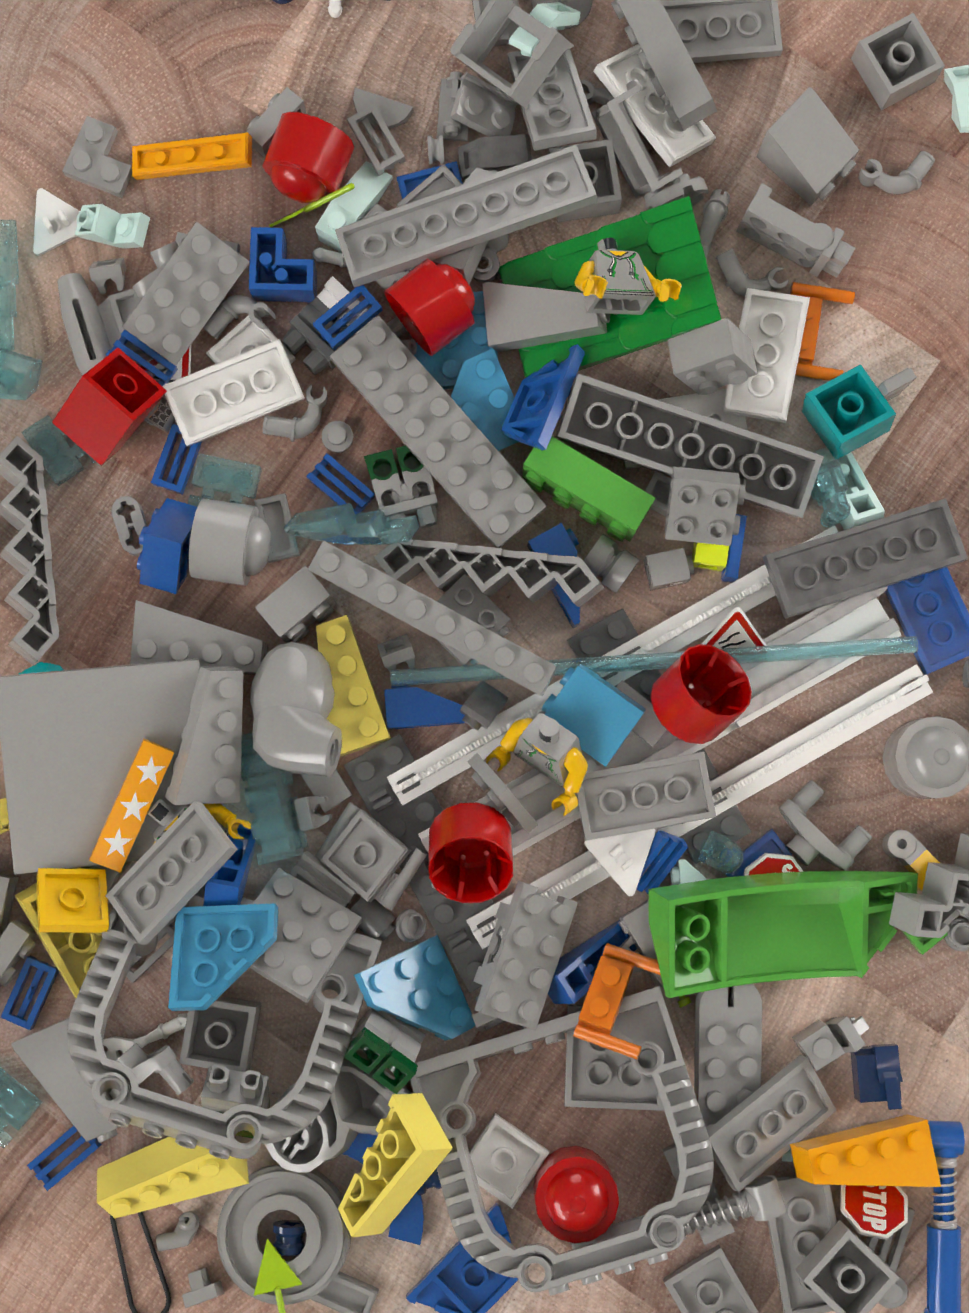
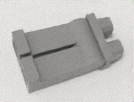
(794, 235)

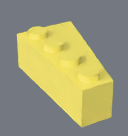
(355, 700)
(395, 1167)
(164, 1176)

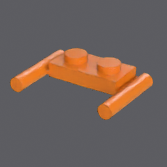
(810, 334)
(606, 996)

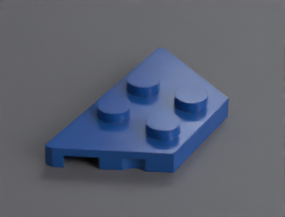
(541, 401)
(461, 1282)

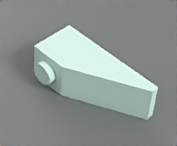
(352, 205)
(860, 495)

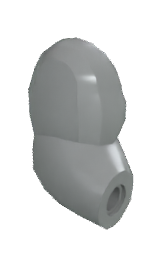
(291, 709)
(353, 1108)

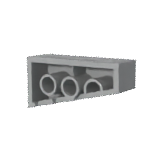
(169, 636)
(211, 741)

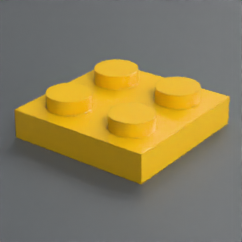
(72, 900)

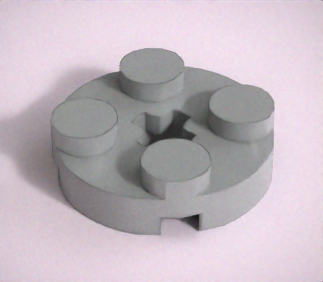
(681, 187)

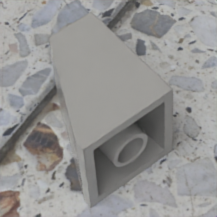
(808, 148)

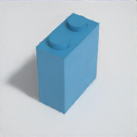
(593, 712)

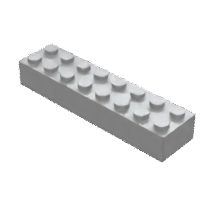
(670, 436)

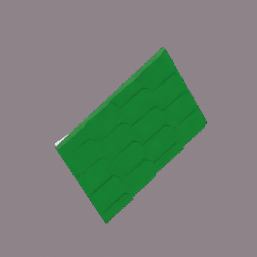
(668, 248)

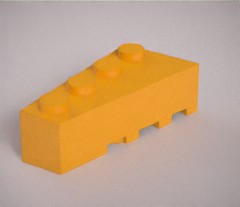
(874, 1154)

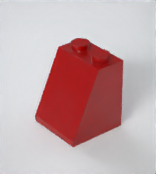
(108, 405)

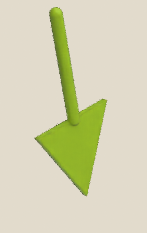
(321, 201)
(275, 1275)

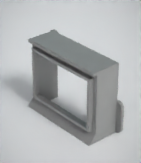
(478, 40)
(628, 147)

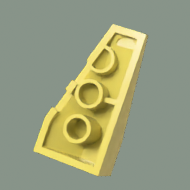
(69, 951)

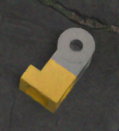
(909, 852)

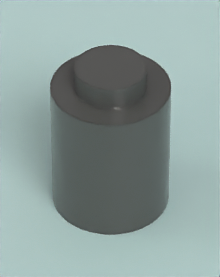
(375, 919)

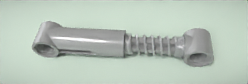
(758, 1199)

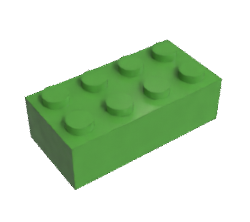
(587, 488)

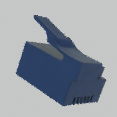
(877, 1075)

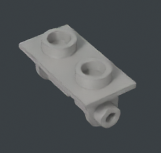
(447, 126)

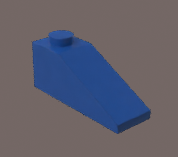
(561, 543)
(418, 708)
(229, 882)
(579, 965)

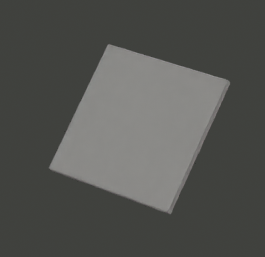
(70, 749)

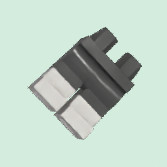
(304, 333)

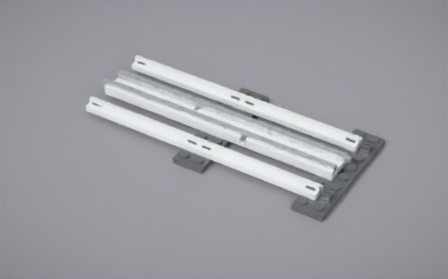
(401, 793)

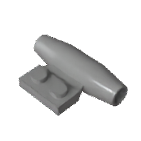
(93, 327)

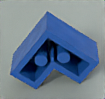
(273, 275)
(166, 546)

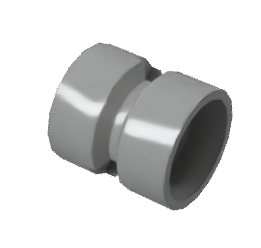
(610, 563)

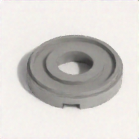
(313, 1201)

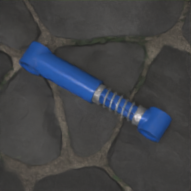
(943, 1231)

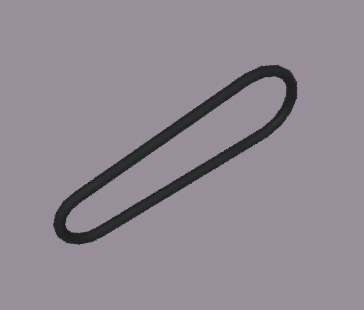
(155, 1258)

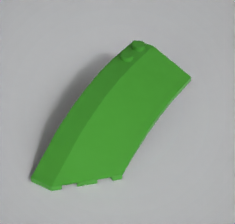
(772, 927)

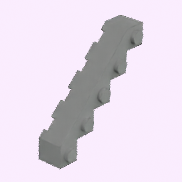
(29, 550)
(490, 568)
(942, 898)

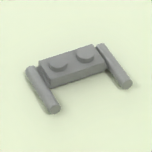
(398, 882)

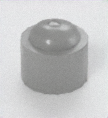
(228, 542)
(928, 758)

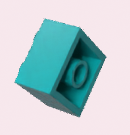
(848, 412)

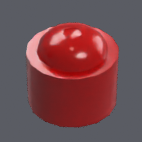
(307, 157)
(433, 304)
(701, 694)
(470, 853)
(575, 1194)

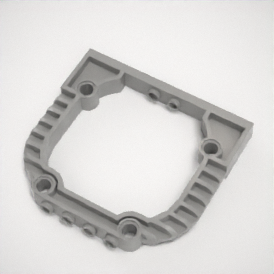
(447, 1087)
(188, 1122)

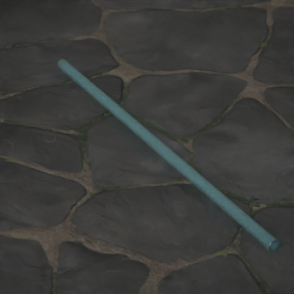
(664, 660)

